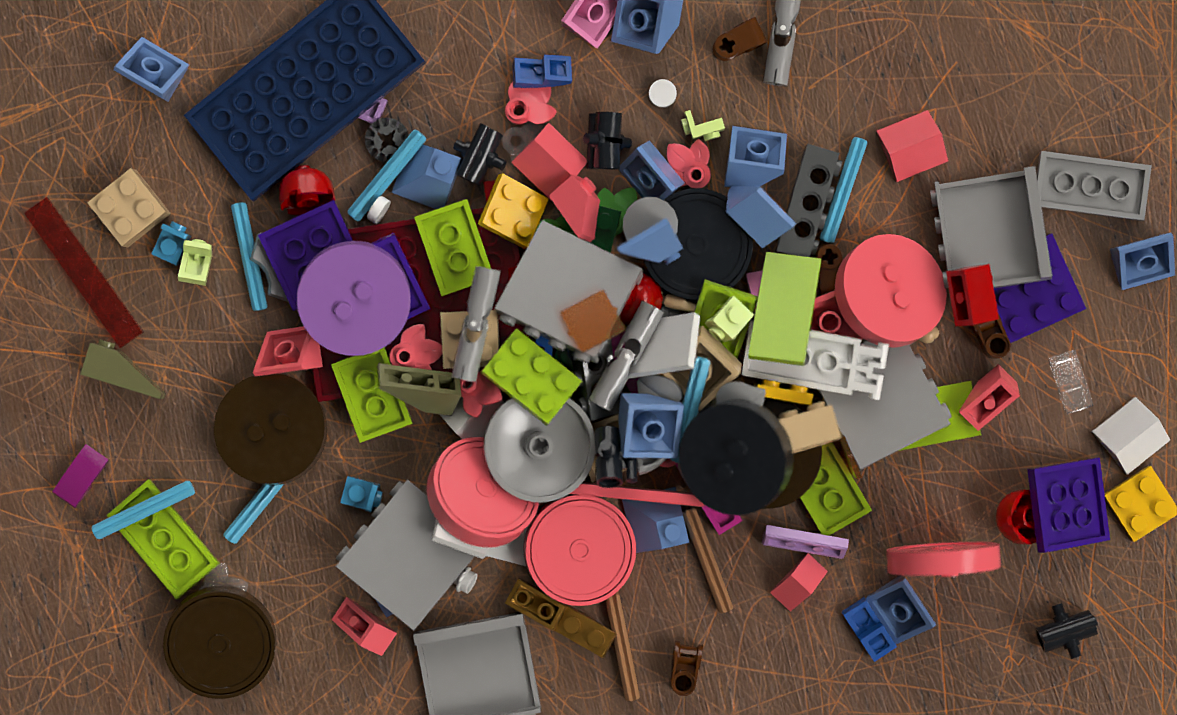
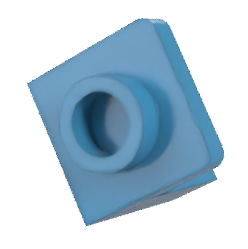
(170, 243)
(361, 494)

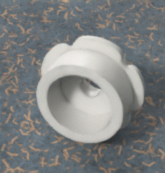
(465, 580)

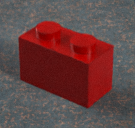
(972, 295)

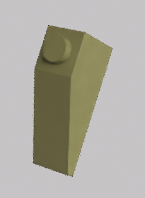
(116, 368)
(422, 388)

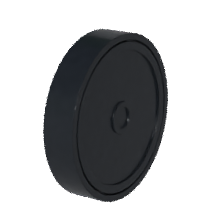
(711, 243)
(736, 457)

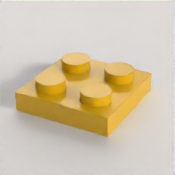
(513, 211)
(793, 393)
(1141, 503)

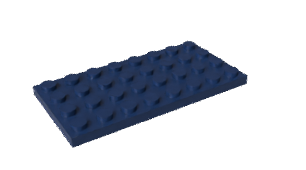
(303, 91)

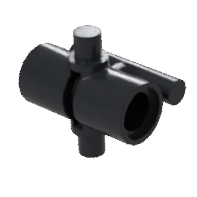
(605, 140)
(479, 154)
(610, 459)
(1067, 631)

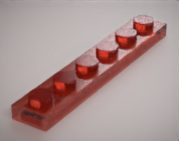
(84, 272)

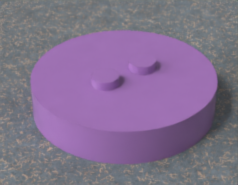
(353, 298)

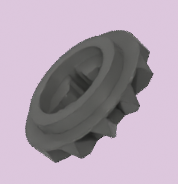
(384, 126)

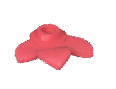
(533, 102)
(687, 160)
(420, 350)
(479, 394)

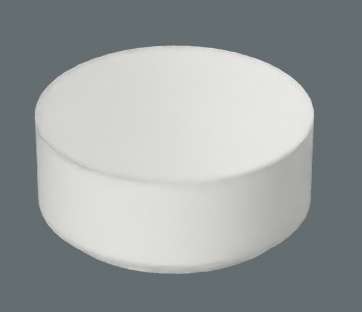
(662, 93)
(378, 209)

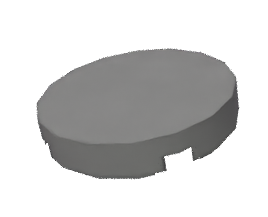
(645, 214)

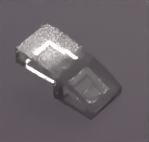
(1070, 381)

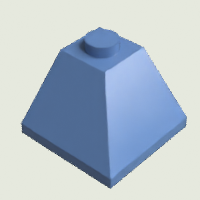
(646, 23)
(754, 157)
(428, 177)
(654, 244)
(649, 426)
(656, 524)

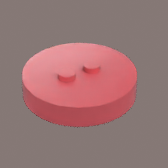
(890, 290)
(471, 501)
(579, 549)
(943, 558)

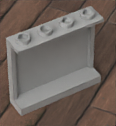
(995, 224)
(557, 275)
(901, 416)
(398, 558)
(479, 668)

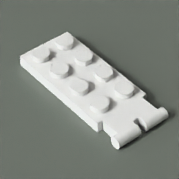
(831, 365)

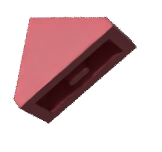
(799, 582)

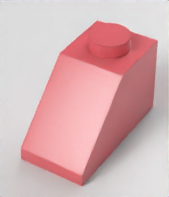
(578, 205)
(989, 397)
(364, 627)

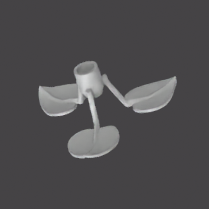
(668, 389)

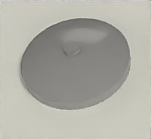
(539, 459)

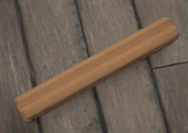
(707, 560)
(622, 648)

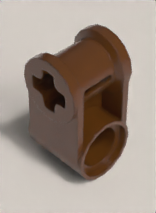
(743, 39)
(828, 272)
(988, 331)
(685, 666)

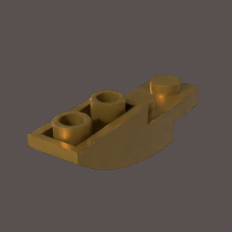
(561, 618)

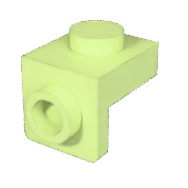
(708, 130)
(195, 262)
(729, 320)

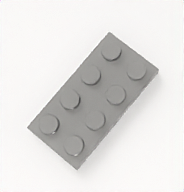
(1093, 185)

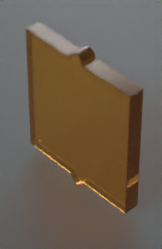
(592, 321)
(848, 457)

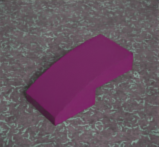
(80, 476)

